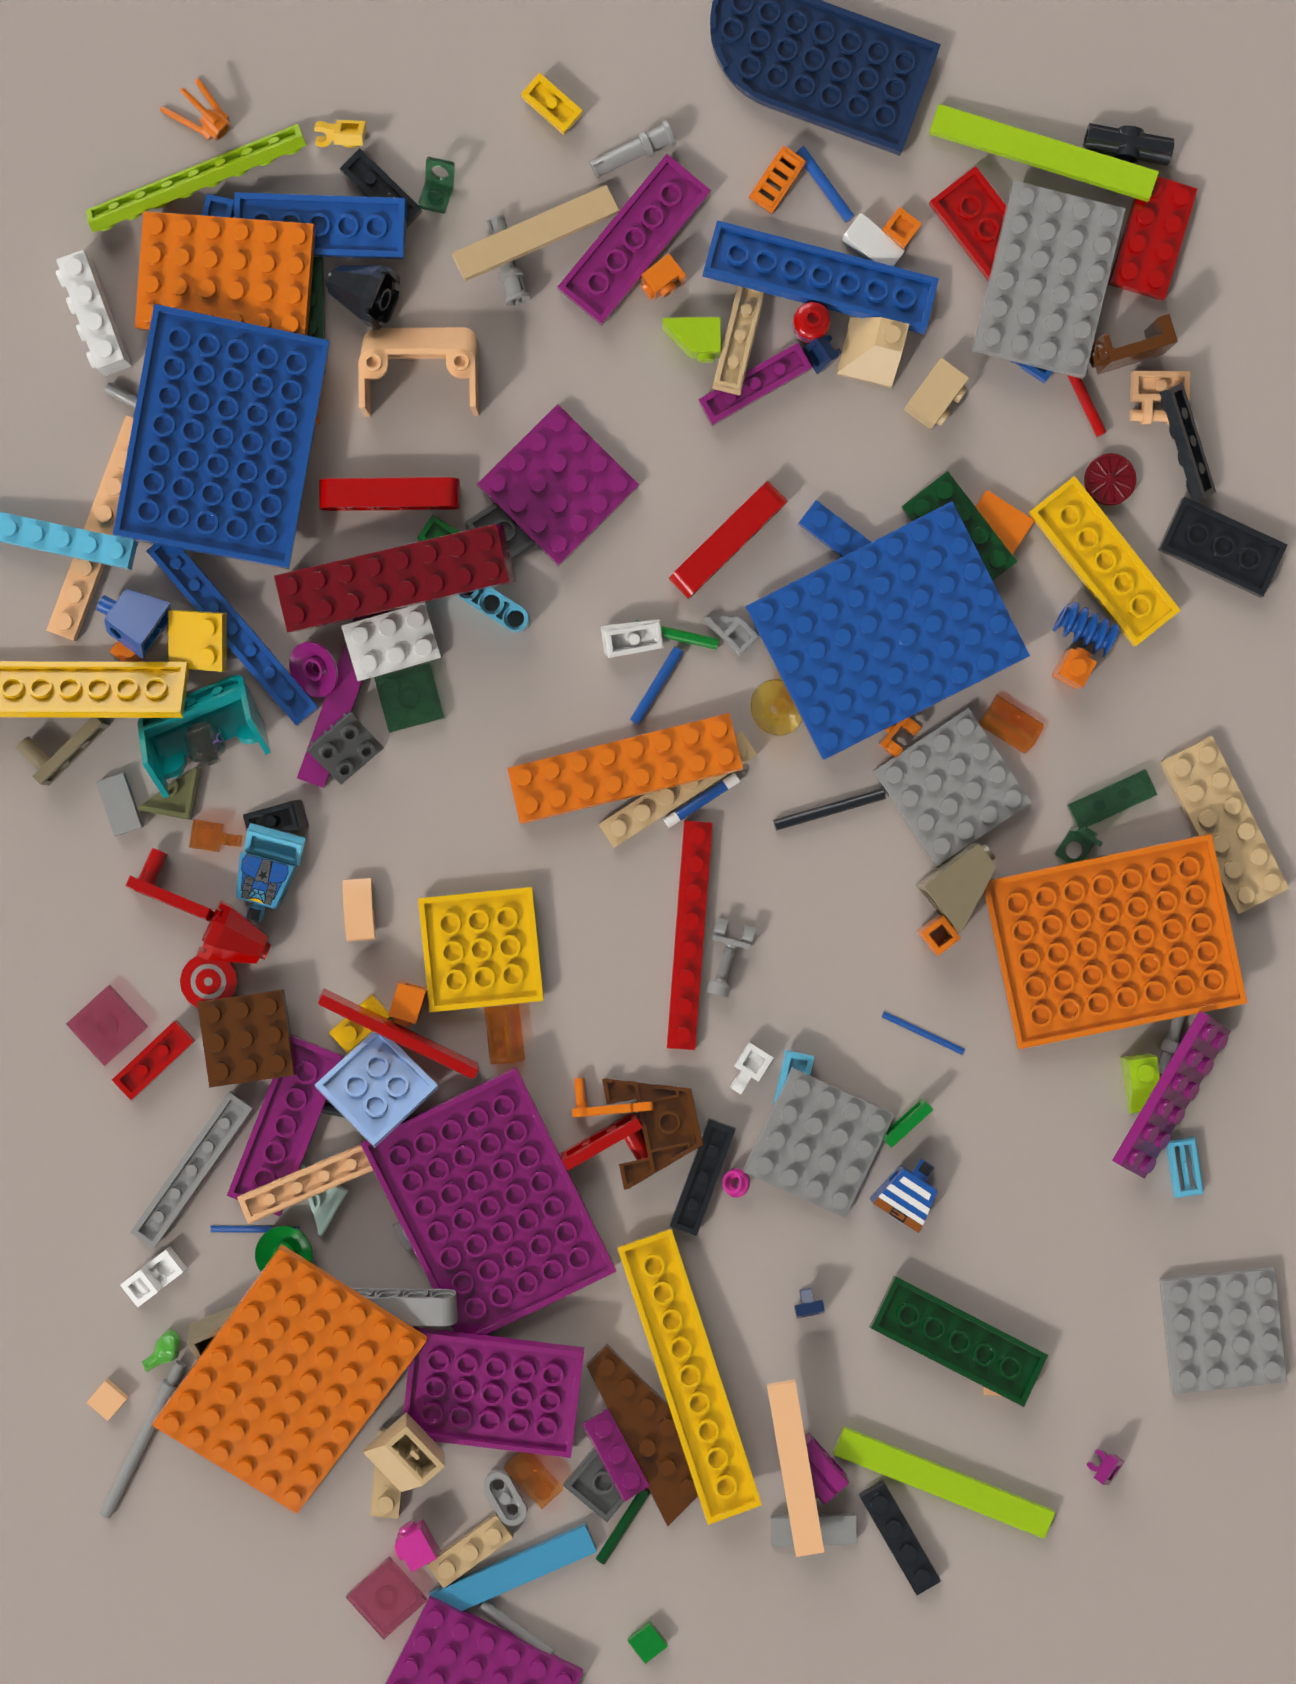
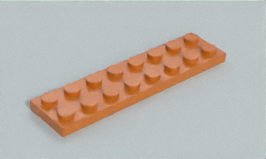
(625, 768)

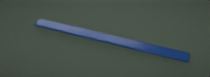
(928, 1035)
(247, 1229)

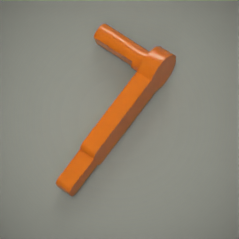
(583, 1111)

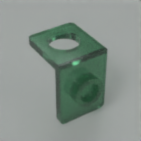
(437, 189)
(1083, 836)

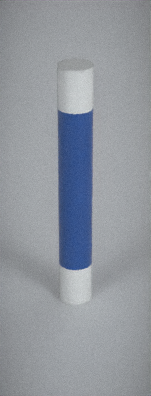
(701, 800)

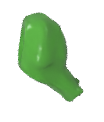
(165, 1350)

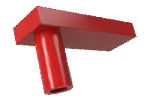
(145, 885)
(624, 1128)

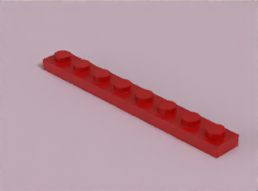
(689, 935)

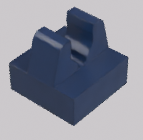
(821, 353)
(809, 1306)

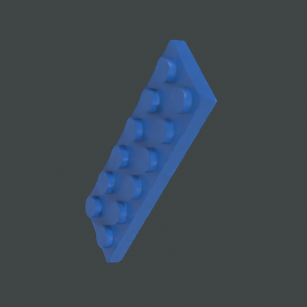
(343, 223)

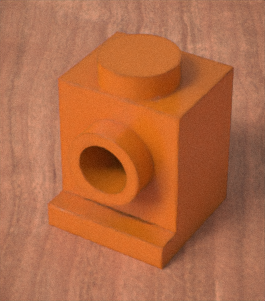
(662, 278)

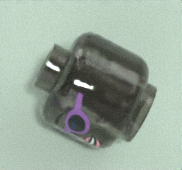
(204, 743)

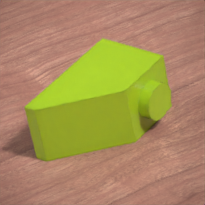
(695, 336)
(1140, 1079)

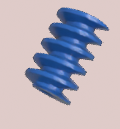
(1087, 628)

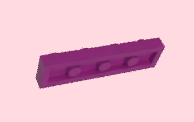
(757, 384)

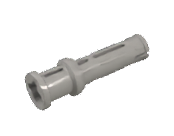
(645, 144)
(510, 273)

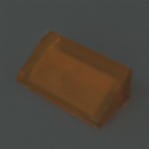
(1011, 724)
(504, 1034)

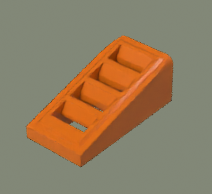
(793, 160)

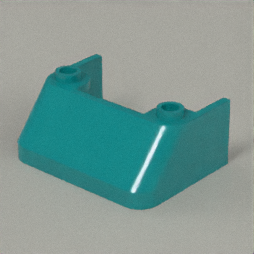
(221, 704)

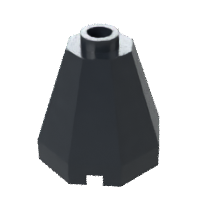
(365, 291)

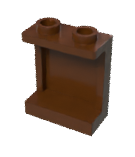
(1159, 339)

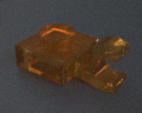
(210, 836)

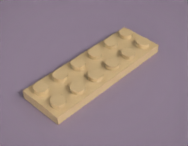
(1218, 808)

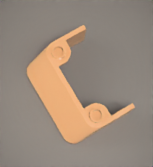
(454, 344)

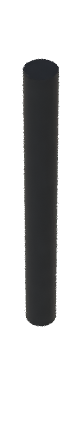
(829, 809)

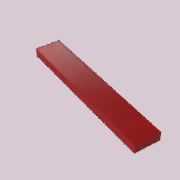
(398, 1033)

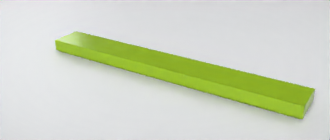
(1043, 152)
(944, 1482)

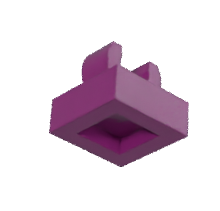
(1108, 1468)

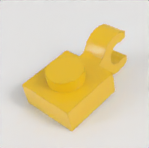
(344, 132)

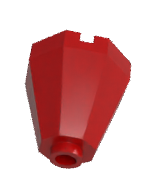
(233, 938)

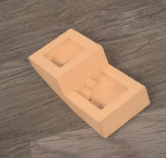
(358, 909)

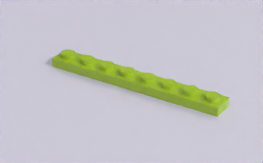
(186, 182)

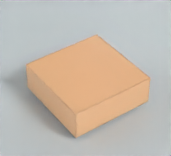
(107, 1399)

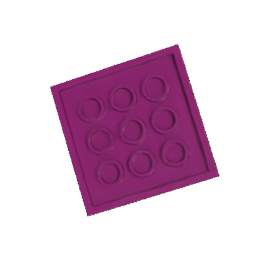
(558, 485)

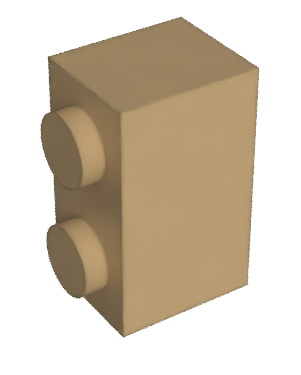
(936, 393)

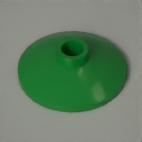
(285, 1235)

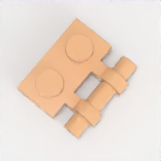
(1146, 388)

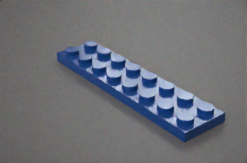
(819, 276)

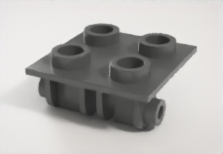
(345, 747)

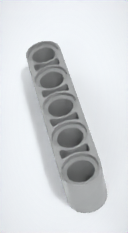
(416, 1306)

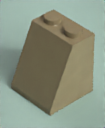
(959, 883)

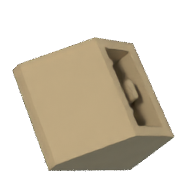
(406, 1454)

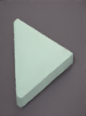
(326, 1205)

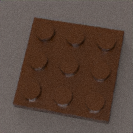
(246, 1038)

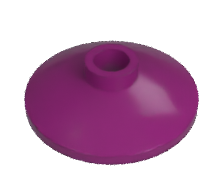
(314, 668)

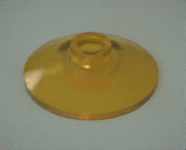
(774, 693)

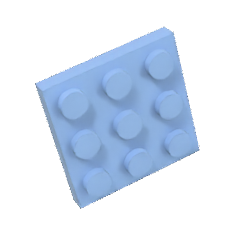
(376, 1087)

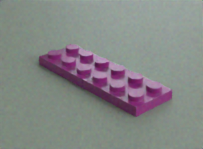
(634, 239)
(1172, 1095)
(285, 1121)

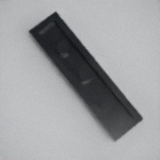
(1188, 443)
(702, 1177)
(899, 1537)

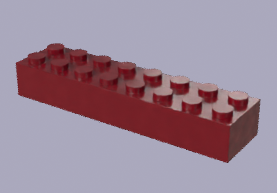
(395, 578)

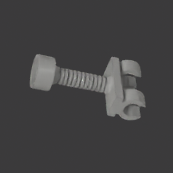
(719, 985)

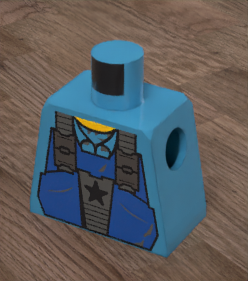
(262, 883)

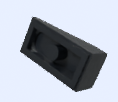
(281, 817)

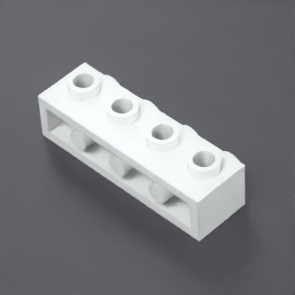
(93, 312)

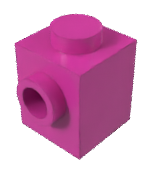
(415, 1545)

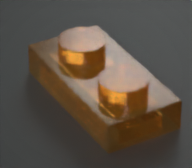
(533, 1478)

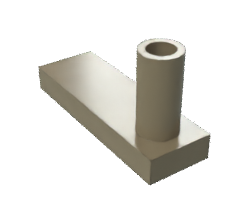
(52, 767)

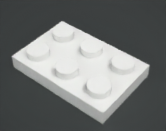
(390, 641)

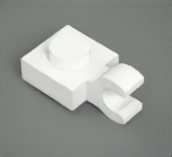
(752, 1064)

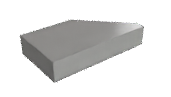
(733, 632)

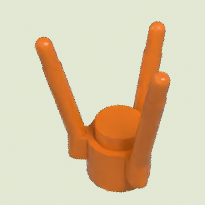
(214, 122)

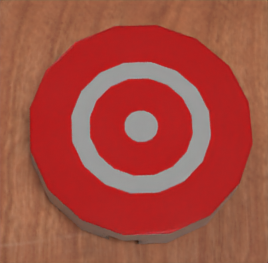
(208, 980)

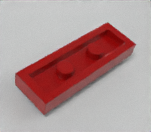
(153, 1060)

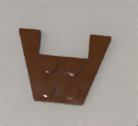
(668, 1130)

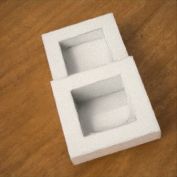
(153, 1276)

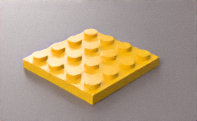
(481, 949)

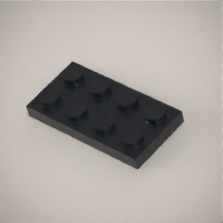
(1222, 547)

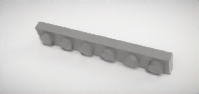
(192, 1169)

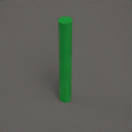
(688, 637)

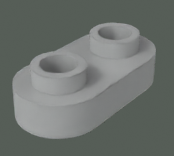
(504, 1496)

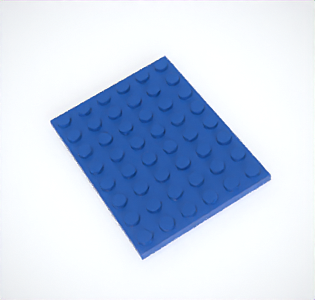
(221, 437)
(887, 630)

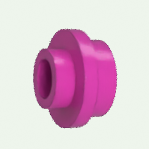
(730, 1183)

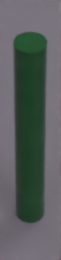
(622, 1526)

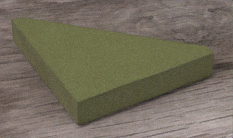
(180, 800)

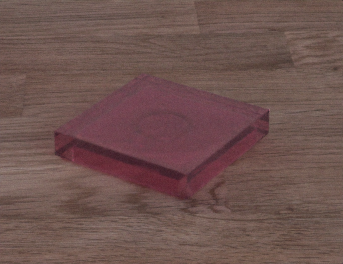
(107, 1025)
(386, 1597)

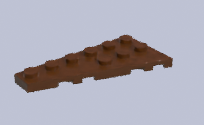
(648, 1431)

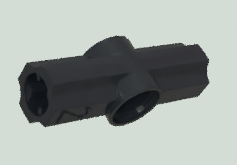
(1129, 144)

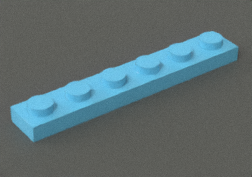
(67, 541)

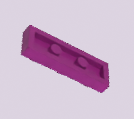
(615, 1455)

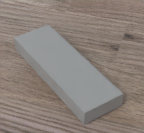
(835, 1529)

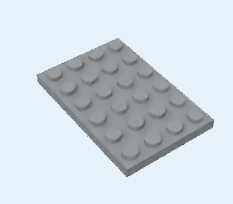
(1048, 279)

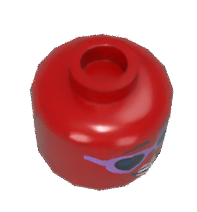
(811, 322)

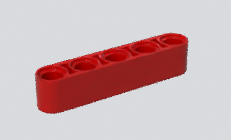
(389, 494)
(728, 539)

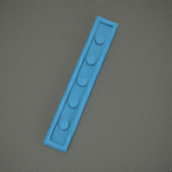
(518, 1569)

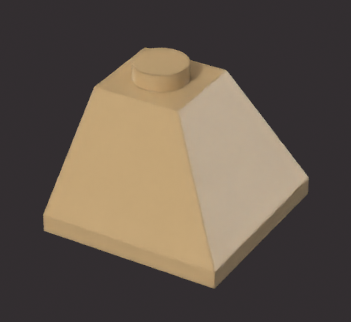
(872, 349)

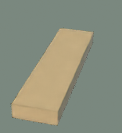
(738, 340)

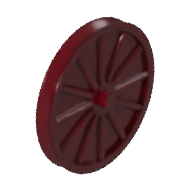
(1110, 479)

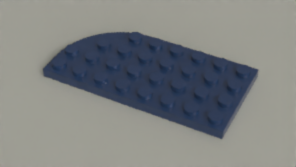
(824, 66)

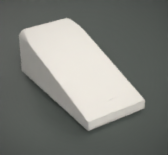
(872, 242)
(631, 638)

